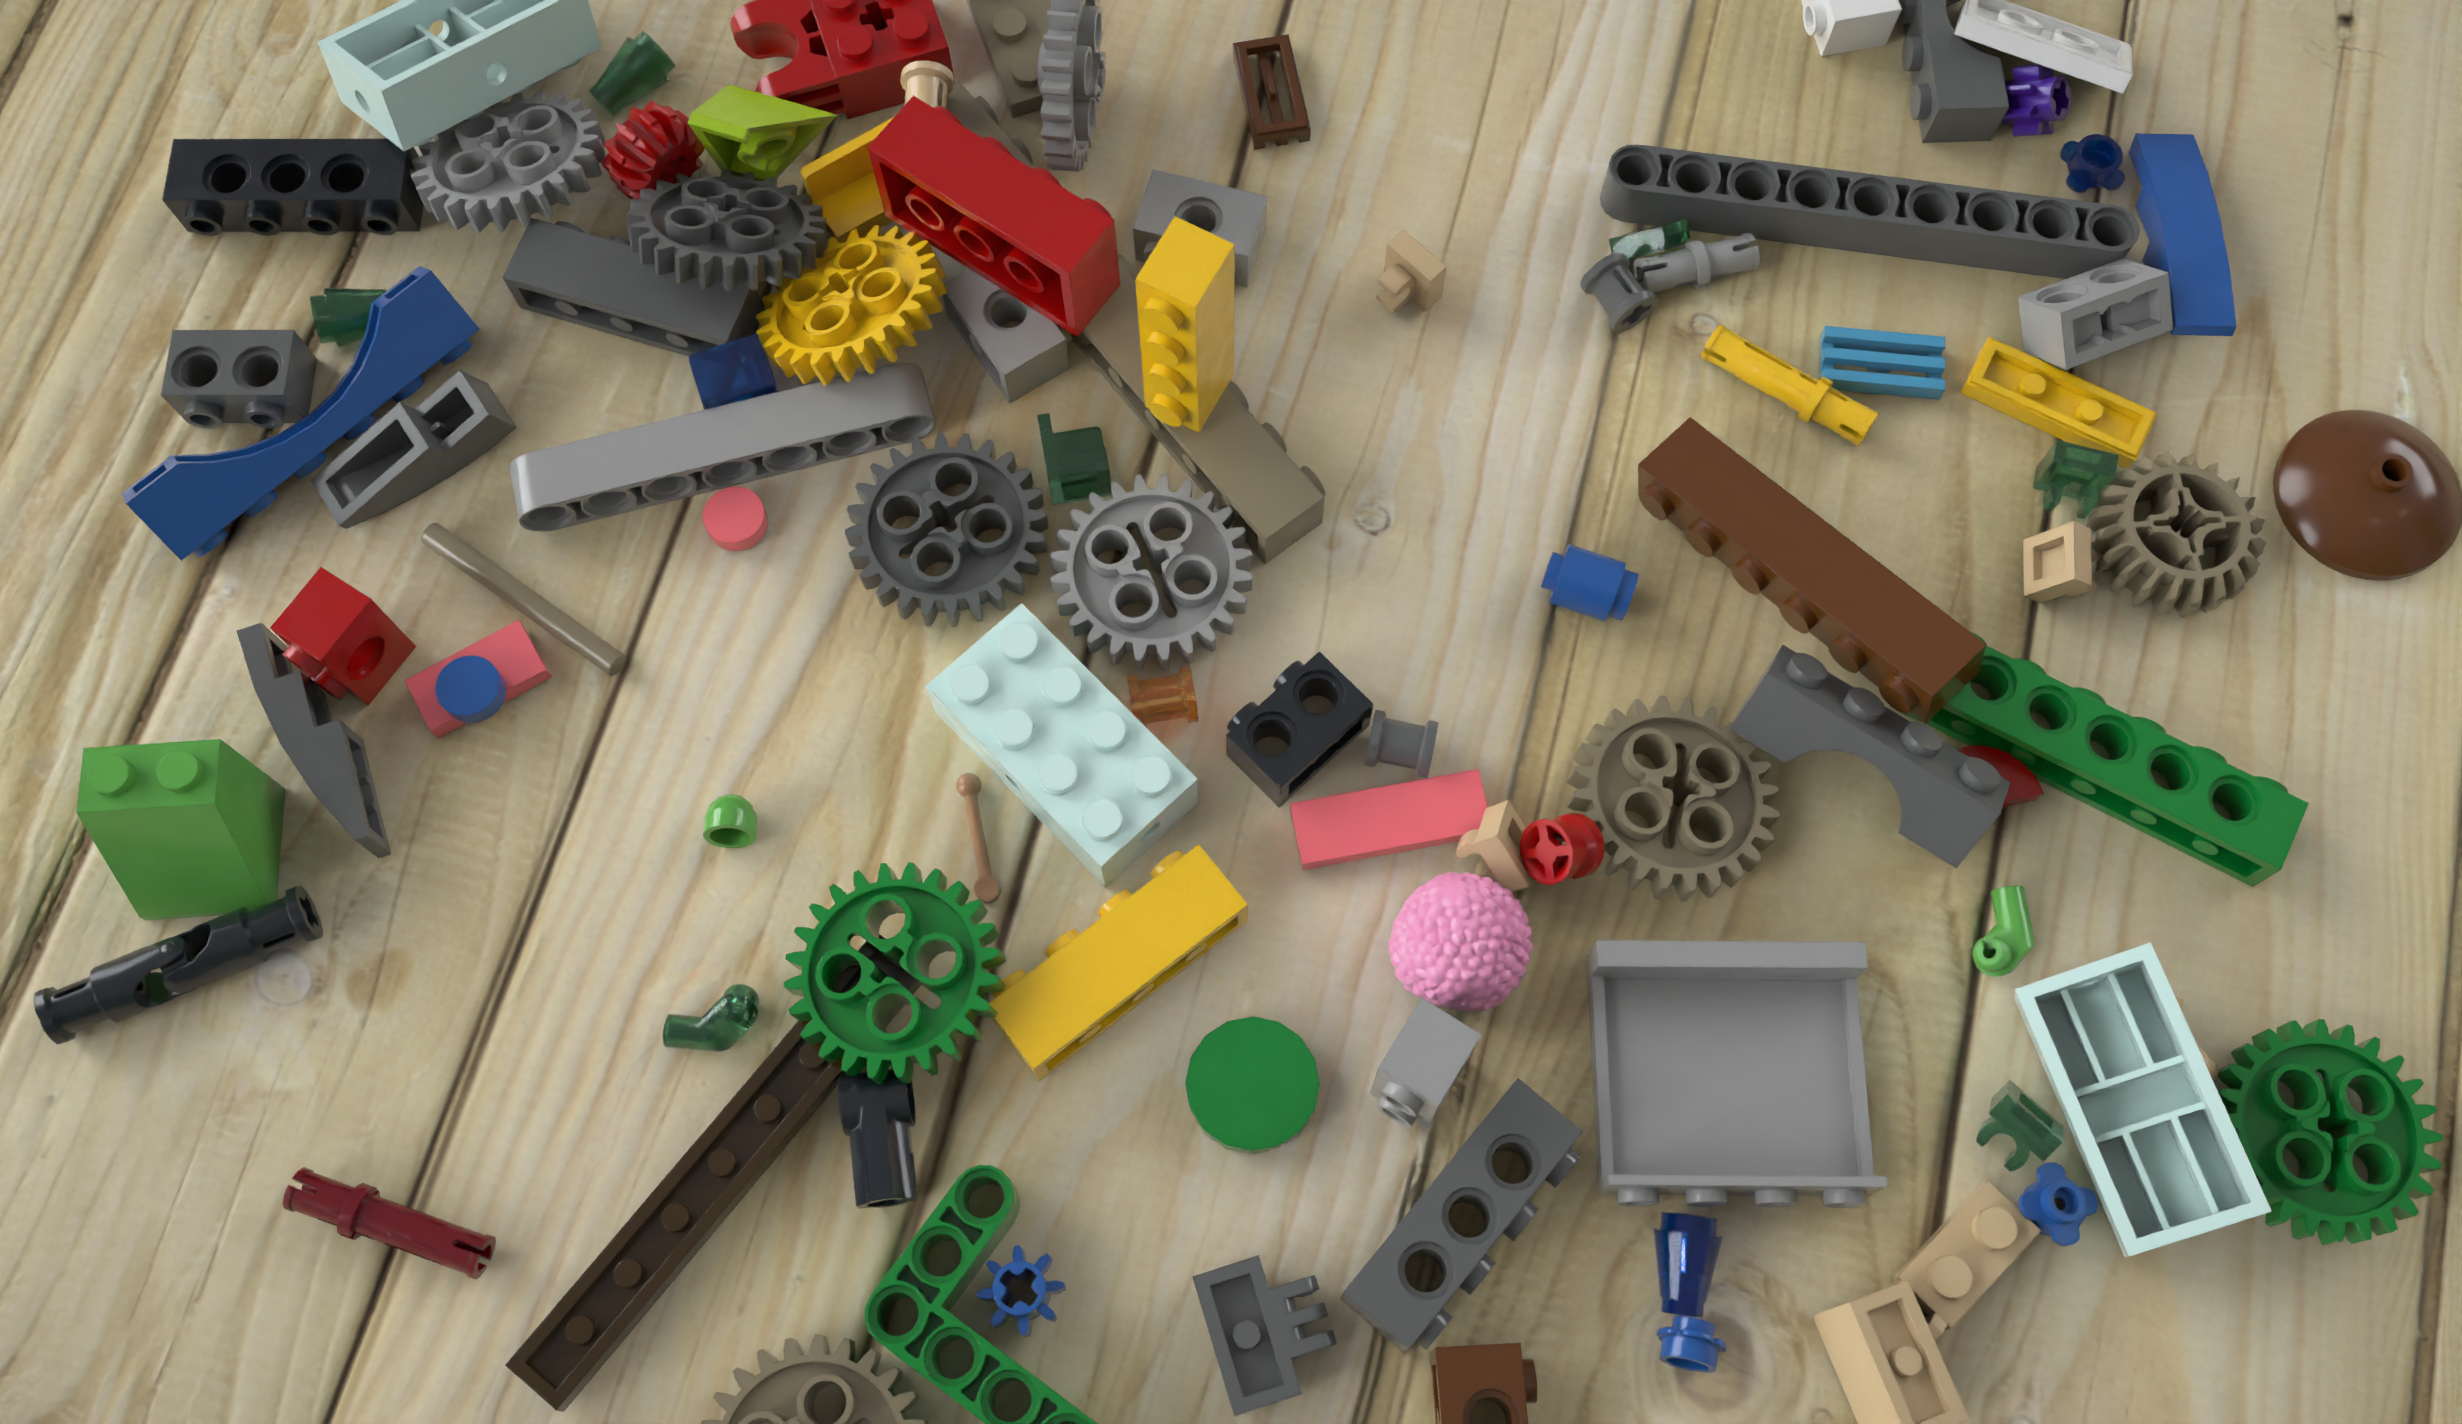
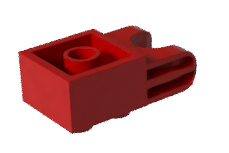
(841, 50)

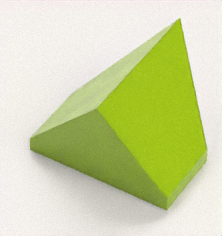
(755, 131)

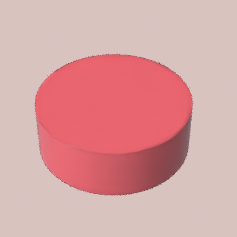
(735, 518)

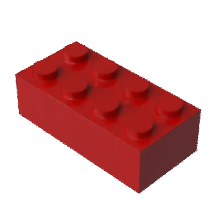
(996, 214)

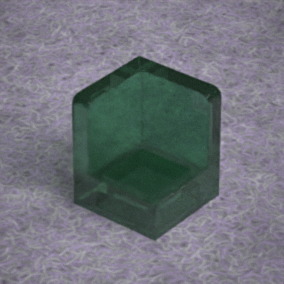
(1074, 462)

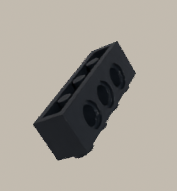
(292, 186)

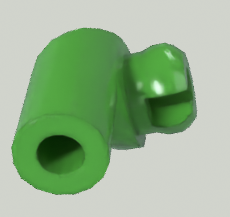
(2010, 938)

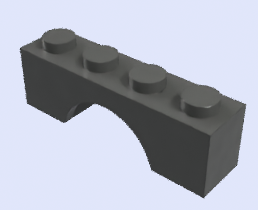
(1955, 87)
(1942, 792)

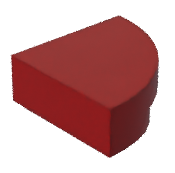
(2023, 784)

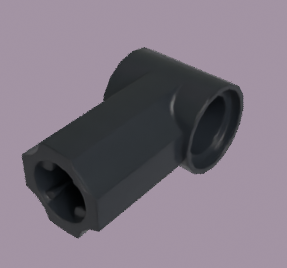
(880, 1138)

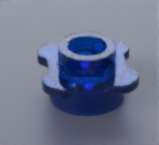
(2096, 151)

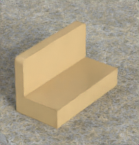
(1889, 1360)

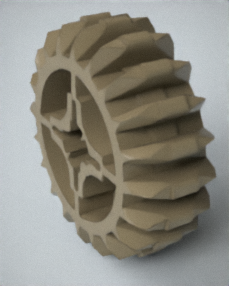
(2163, 553)

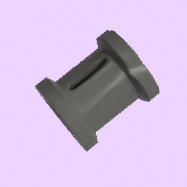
(1619, 292)
(1401, 743)

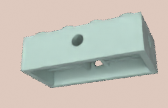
(424, 83)
(1063, 744)
(2140, 1101)

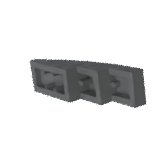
(322, 750)

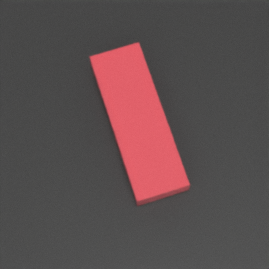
(1387, 819)

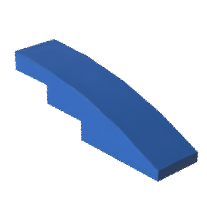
(2184, 232)

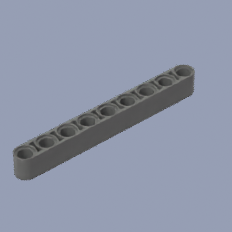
(2017, 234)

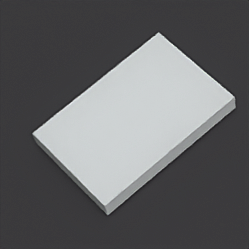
(2047, 42)

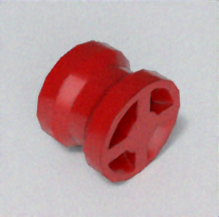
(1551, 861)

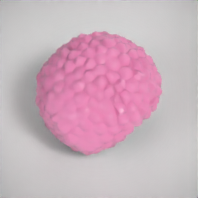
(1461, 942)

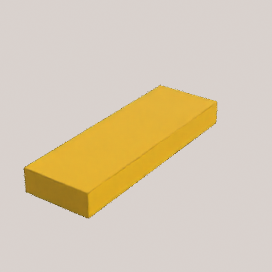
(2058, 402)

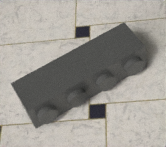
(607, 289)

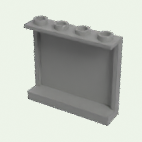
(1730, 1072)

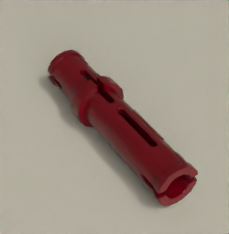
(365, 1213)

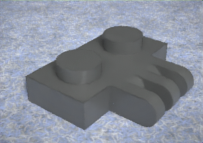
(1258, 1331)

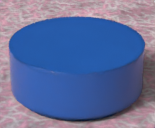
(470, 689)

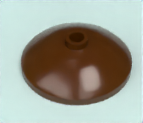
(2350, 513)

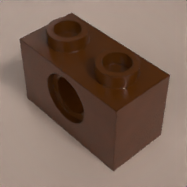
(1481, 1373)

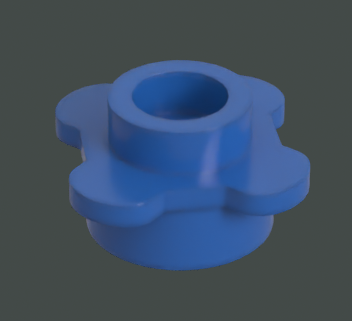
(2039, 1206)

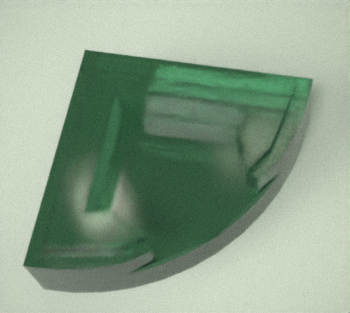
(1651, 239)

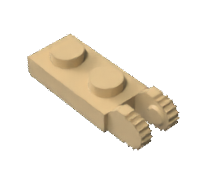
(1966, 1256)

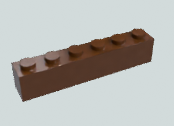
(1809, 571)

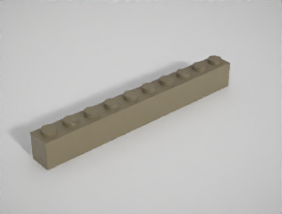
(1232, 452)

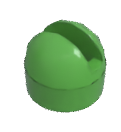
(730, 822)

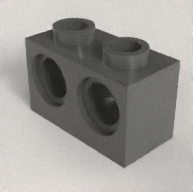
(239, 368)

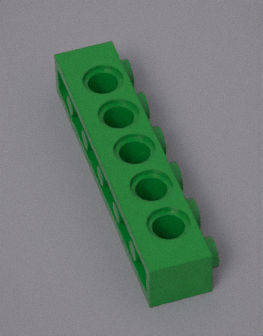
(2259, 808)

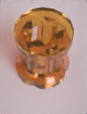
(1163, 698)

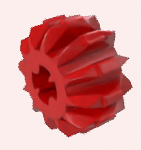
(651, 148)

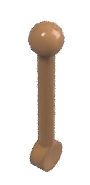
(986, 887)

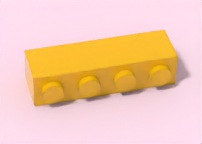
(1186, 324)
(1117, 960)

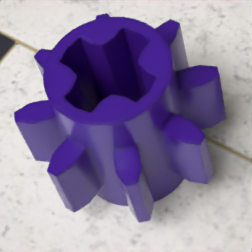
(2036, 100)

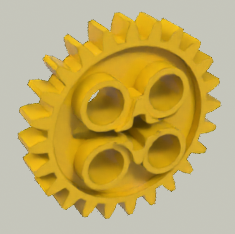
(852, 306)

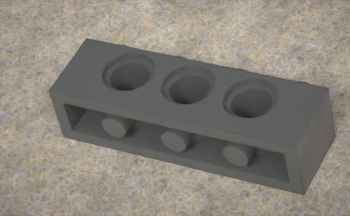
(1517, 1124)

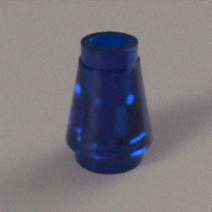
(1686, 1261)

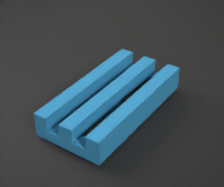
(1882, 353)

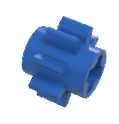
(1022, 1271)

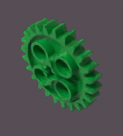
(856, 1020)
(2384, 1136)

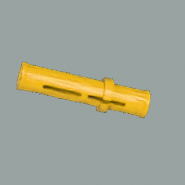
(1781, 380)

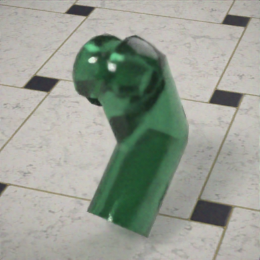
(719, 1026)

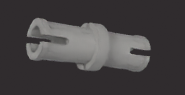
(1697, 263)

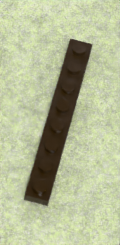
(684, 1210)

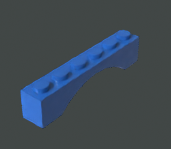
(198, 495)

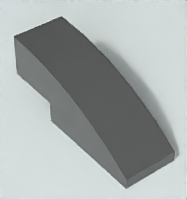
(413, 450)

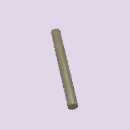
(523, 599)

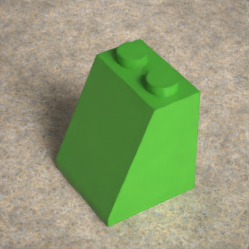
(184, 826)

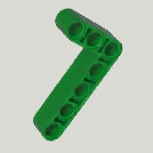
(938, 1295)

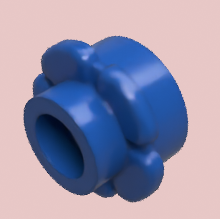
(1690, 1344)

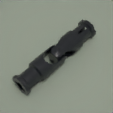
(186, 963)

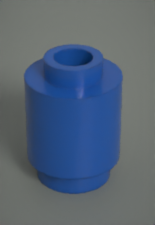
(1589, 583)

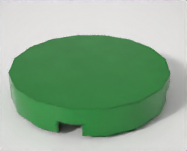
(1252, 1085)

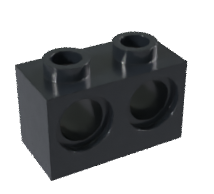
(1310, 736)

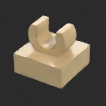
(1410, 274)
(2058, 563)
(1499, 846)

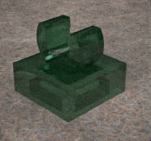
(2074, 473)
(2025, 1122)

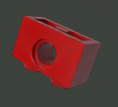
(341, 638)

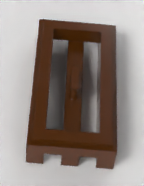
(1278, 129)

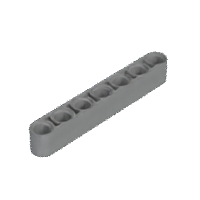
(720, 447)

